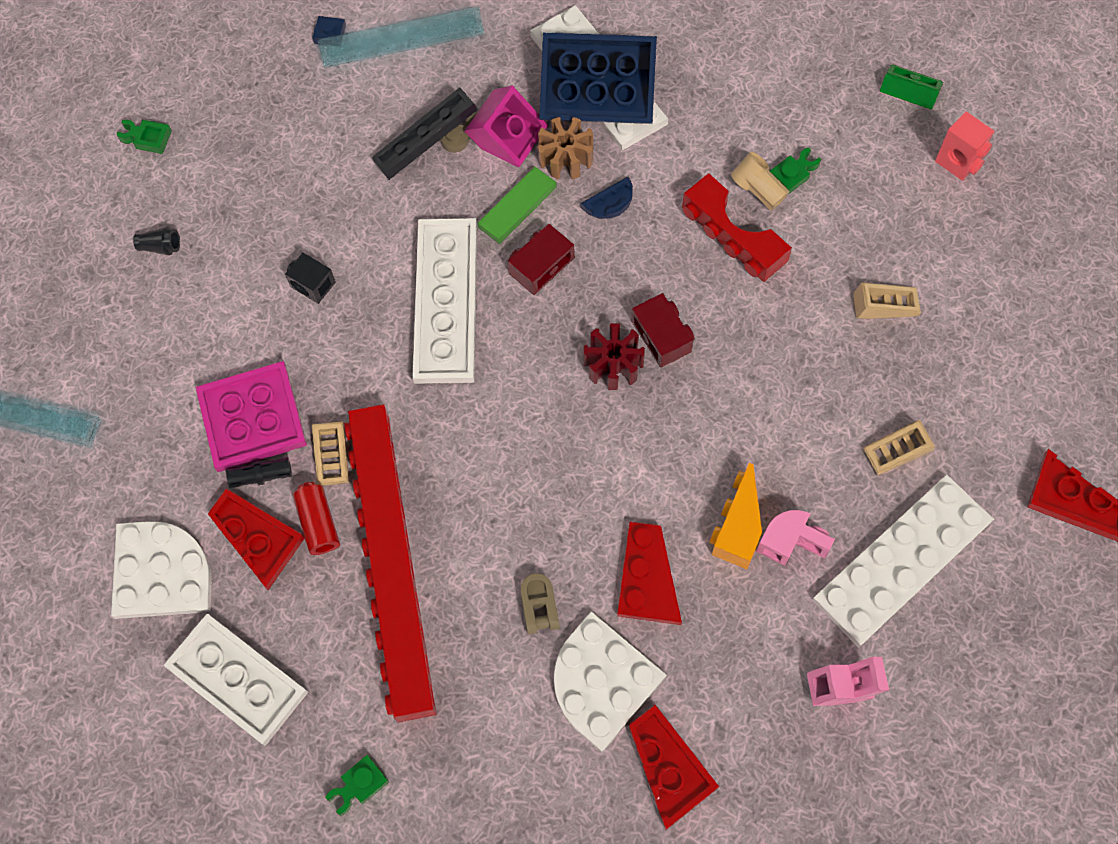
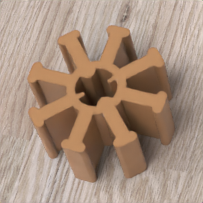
(565, 148)

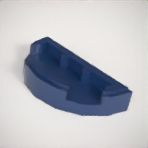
(610, 201)

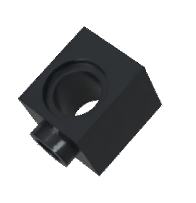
(310, 277)

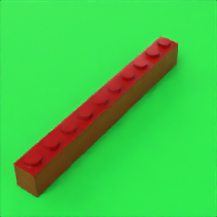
(391, 565)

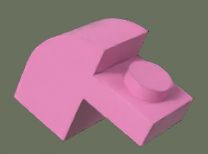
(791, 530)
(847, 683)

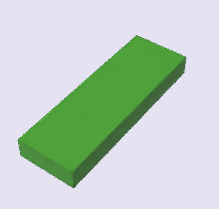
(517, 205)

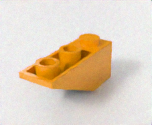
(742, 525)

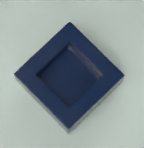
(328, 27)

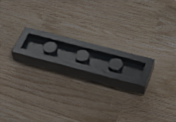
(424, 133)

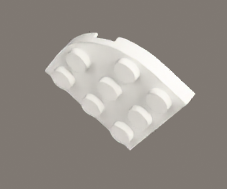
(158, 572)
(602, 681)

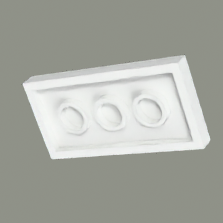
(236, 679)

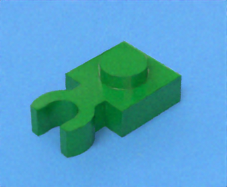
(147, 137)
(795, 172)
(361, 783)

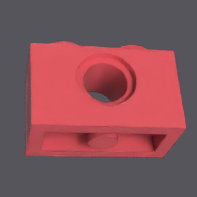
(965, 146)

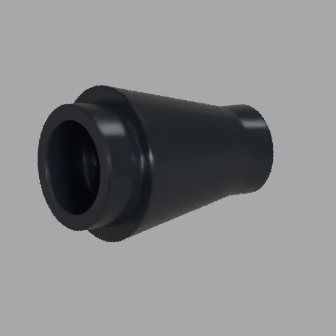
(158, 241)

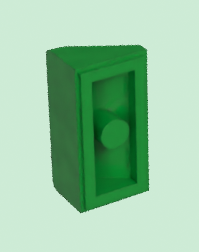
(911, 86)

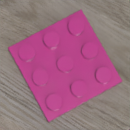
(250, 416)

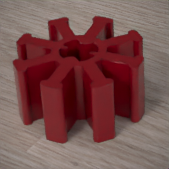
(600, 349)

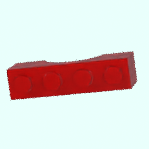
(760, 252)

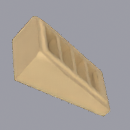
(868, 306)
(914, 428)
(328, 429)

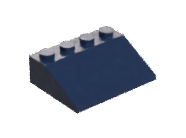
(598, 77)

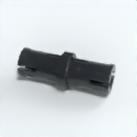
(258, 473)

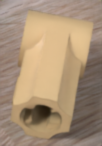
(755, 176)

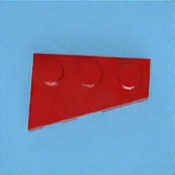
(1072, 499)
(256, 536)
(647, 578)
(670, 766)

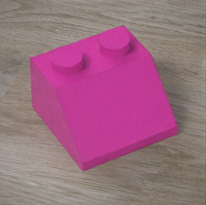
(506, 126)

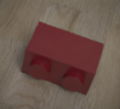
(540, 258)
(662, 329)

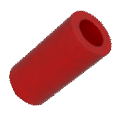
(316, 518)

